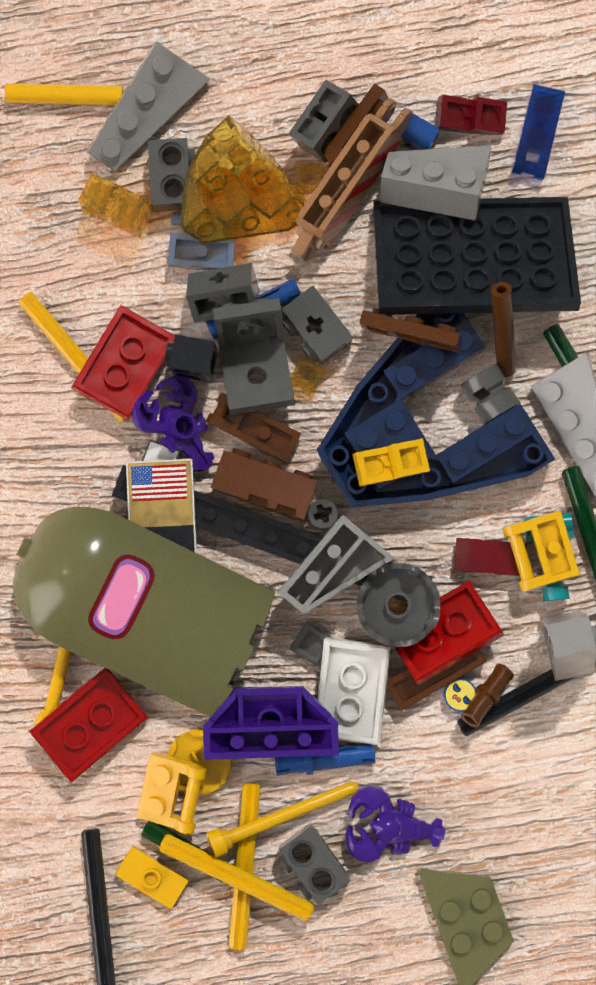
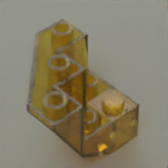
(236, 188)

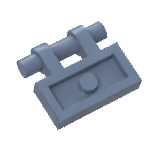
(191, 254)

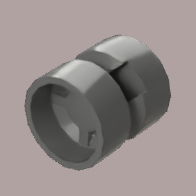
(479, 388)

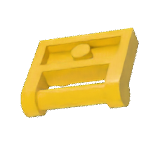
(551, 546)
(162, 790)

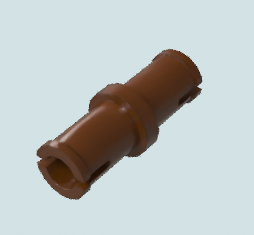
(487, 695)

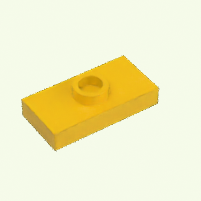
(152, 877)

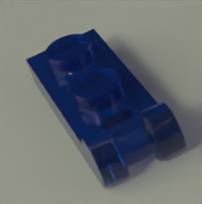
(538, 131)

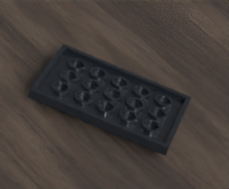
(452, 262)

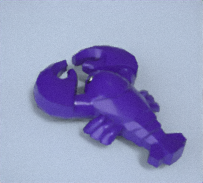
(175, 422)
(389, 826)

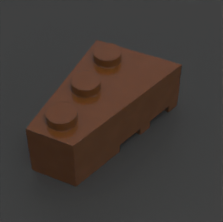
(264, 484)

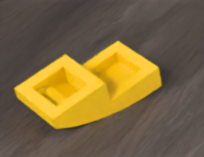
(391, 462)

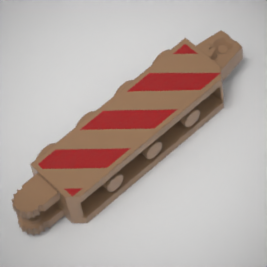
(349, 179)

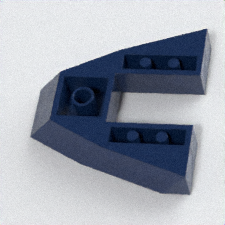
(377, 418)

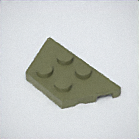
(467, 920)

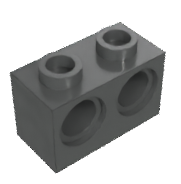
(323, 119)
(164, 175)
(320, 860)

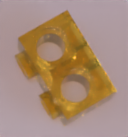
(115, 205)

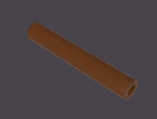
(503, 327)

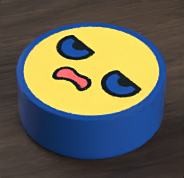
(459, 694)

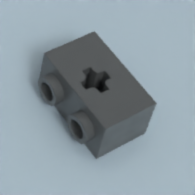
(219, 287)
(312, 307)

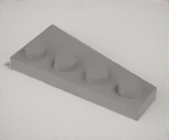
(149, 101)
(571, 406)

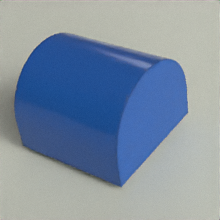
(420, 133)

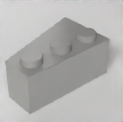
(437, 180)
(333, 565)
(570, 644)

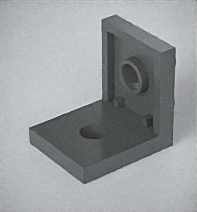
(251, 343)

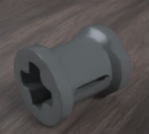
(326, 504)

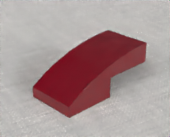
(471, 116)
(485, 557)

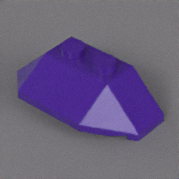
(270, 725)

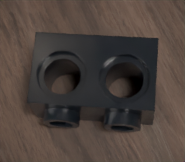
(191, 358)

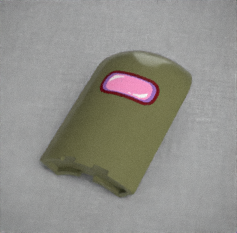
(139, 604)

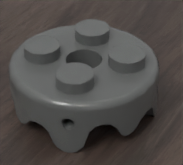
(422, 608)

